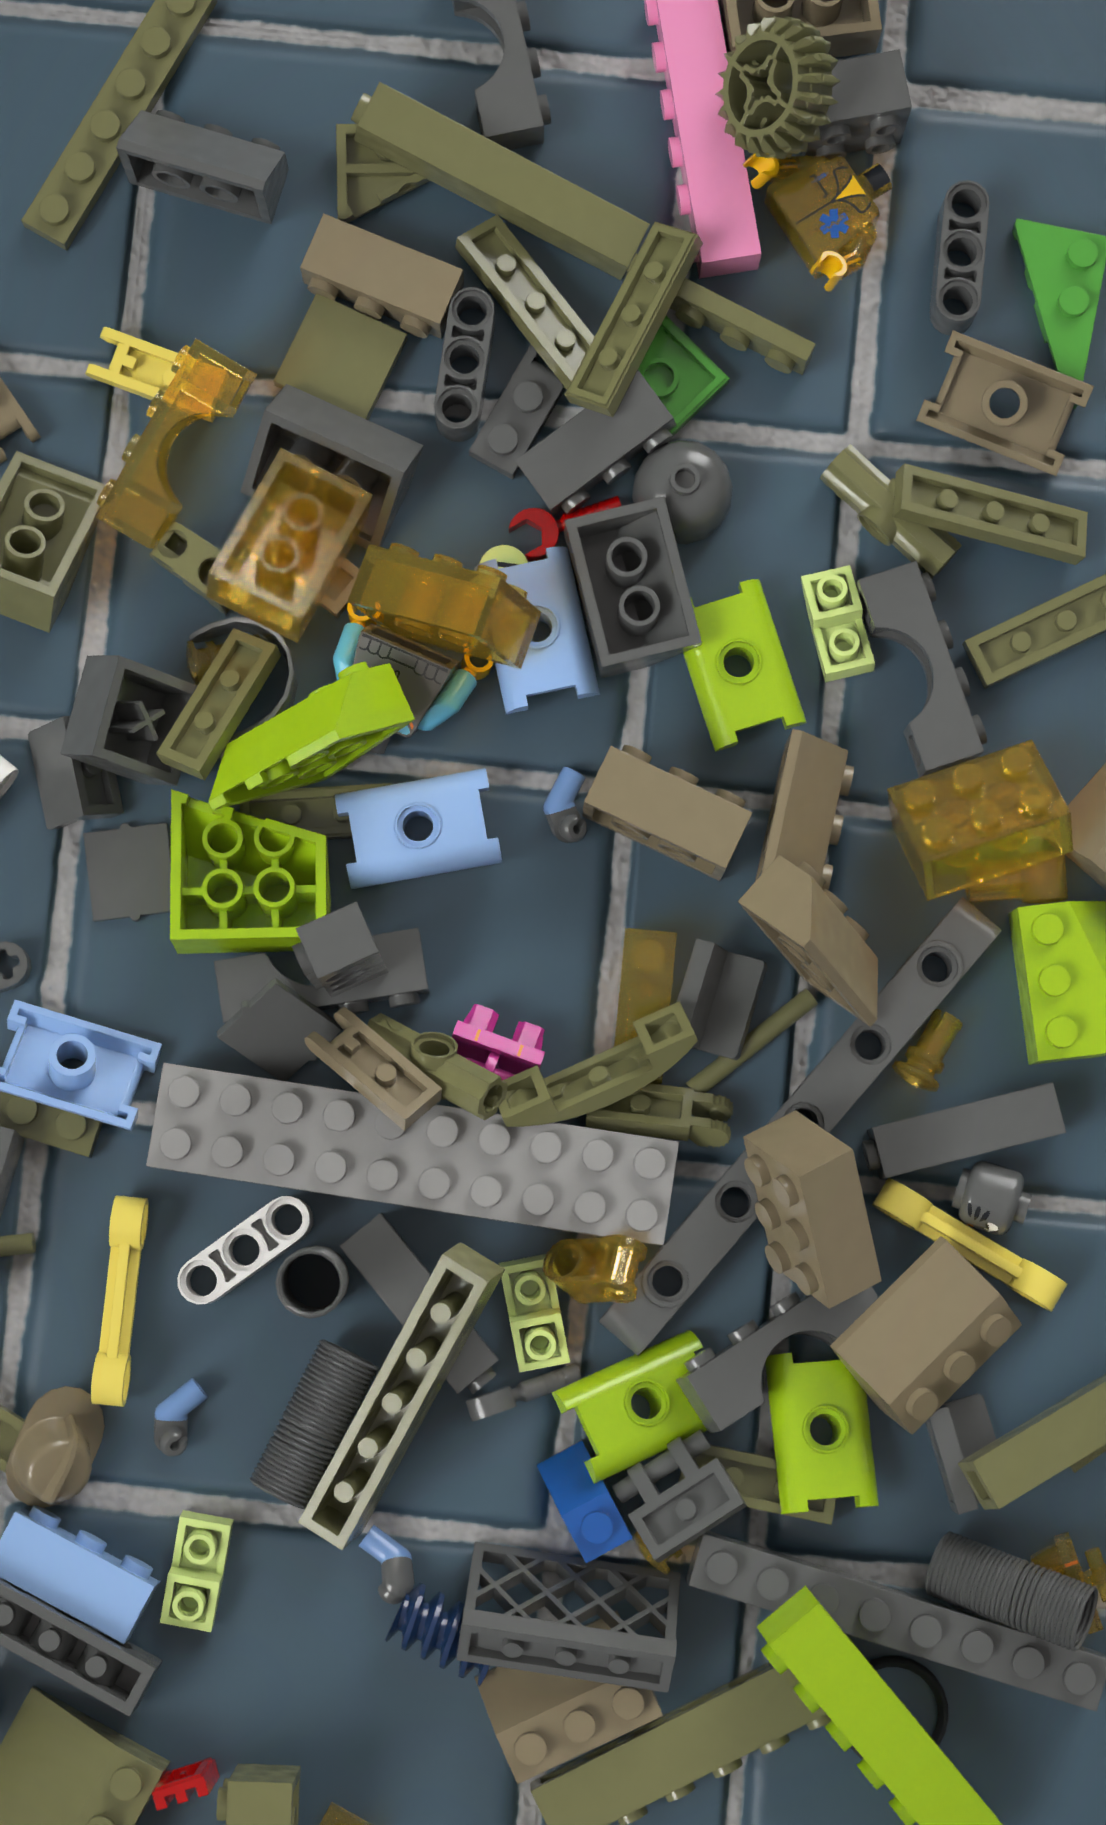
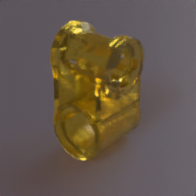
(596, 1268)

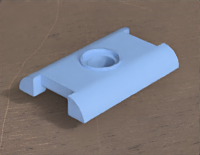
(565, 655)
(381, 815)
(97, 1089)

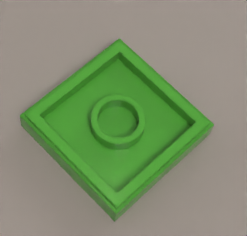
(680, 373)

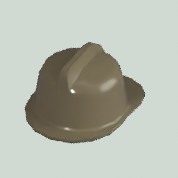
(55, 1448)

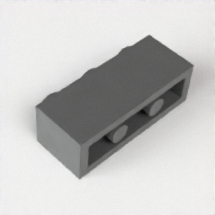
(596, 448)

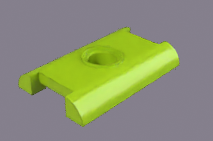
(731, 703)
(606, 1409)
(802, 1465)

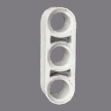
(220, 1253)

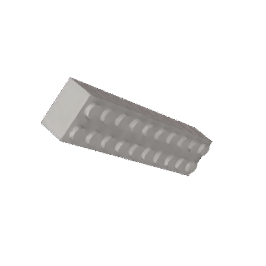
(441, 1163)

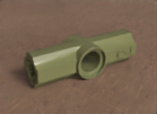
(872, 497)
(437, 1057)

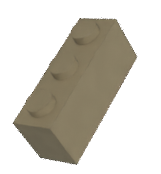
(380, 277)

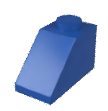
(584, 1506)

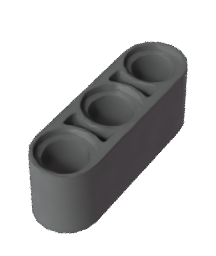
(966, 236)
(462, 341)

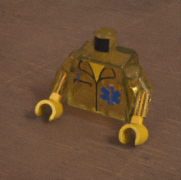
(823, 209)

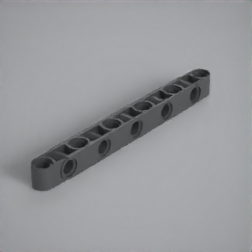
(827, 1096)

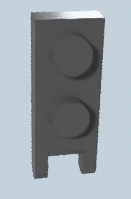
(518, 415)

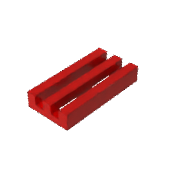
(184, 1781)

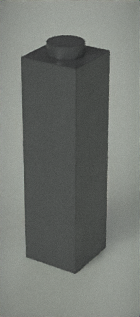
(963, 1131)
(399, 1281)

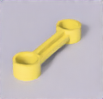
(1016, 1272)
(113, 1359)

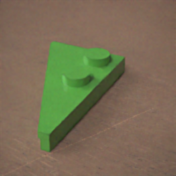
(1066, 281)

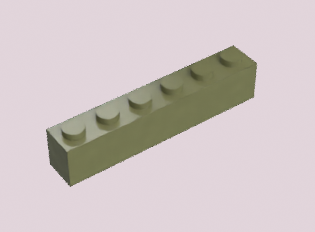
(401, 1395)
(676, 1751)

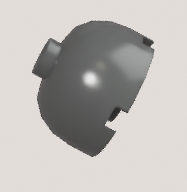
(693, 486)

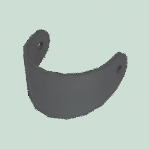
(245, 624)

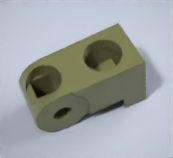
(187, 558)

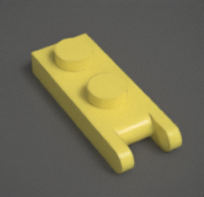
(136, 366)

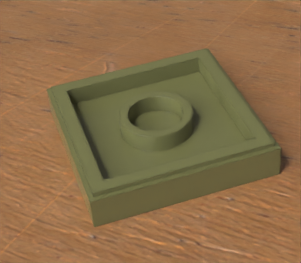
(341, 356)

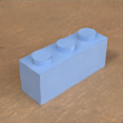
(75, 1573)

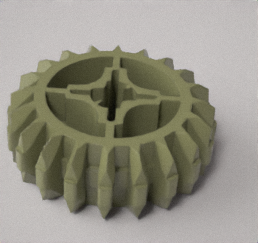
(777, 87)

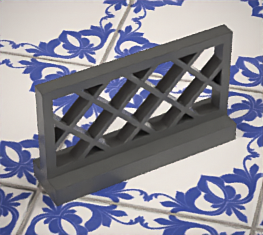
(566, 1645)

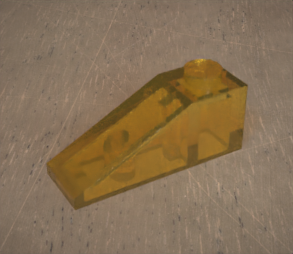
(644, 979)

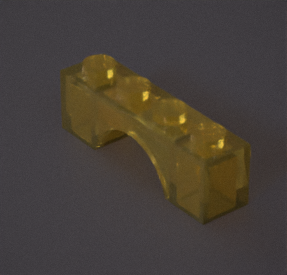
(141, 497)

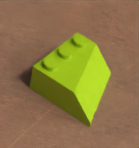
(313, 736)
(242, 880)
(1061, 979)

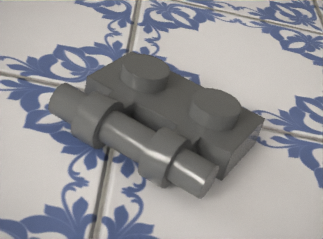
(688, 1507)

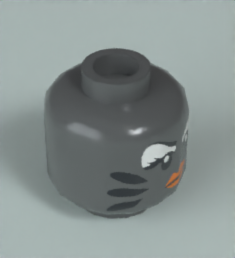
(991, 1197)

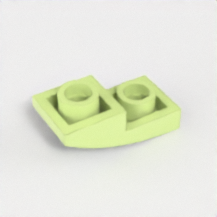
(837, 623)
(534, 1314)
(196, 1571)

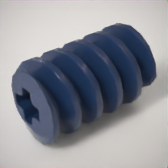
(433, 1628)

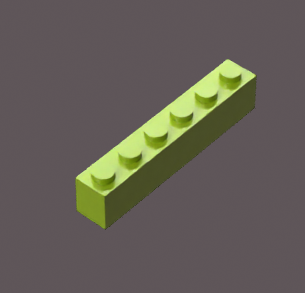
(868, 1716)

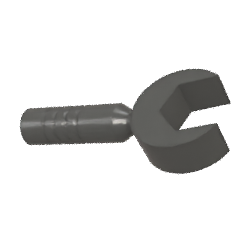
(533, 1388)

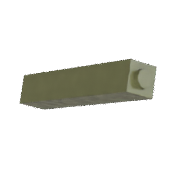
(498, 180)
(1039, 1447)

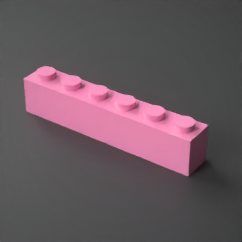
(713, 177)

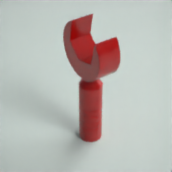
(550, 528)

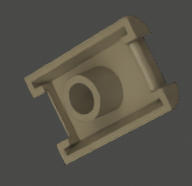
(1043, 395)

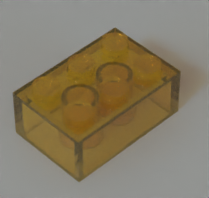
(288, 545)
(445, 604)
(980, 819)

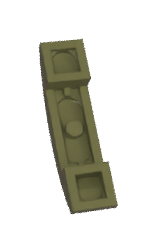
(603, 1078)

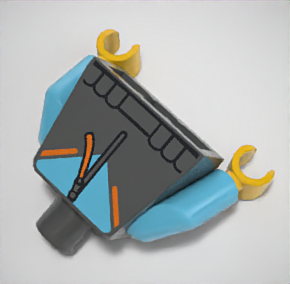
(425, 676)

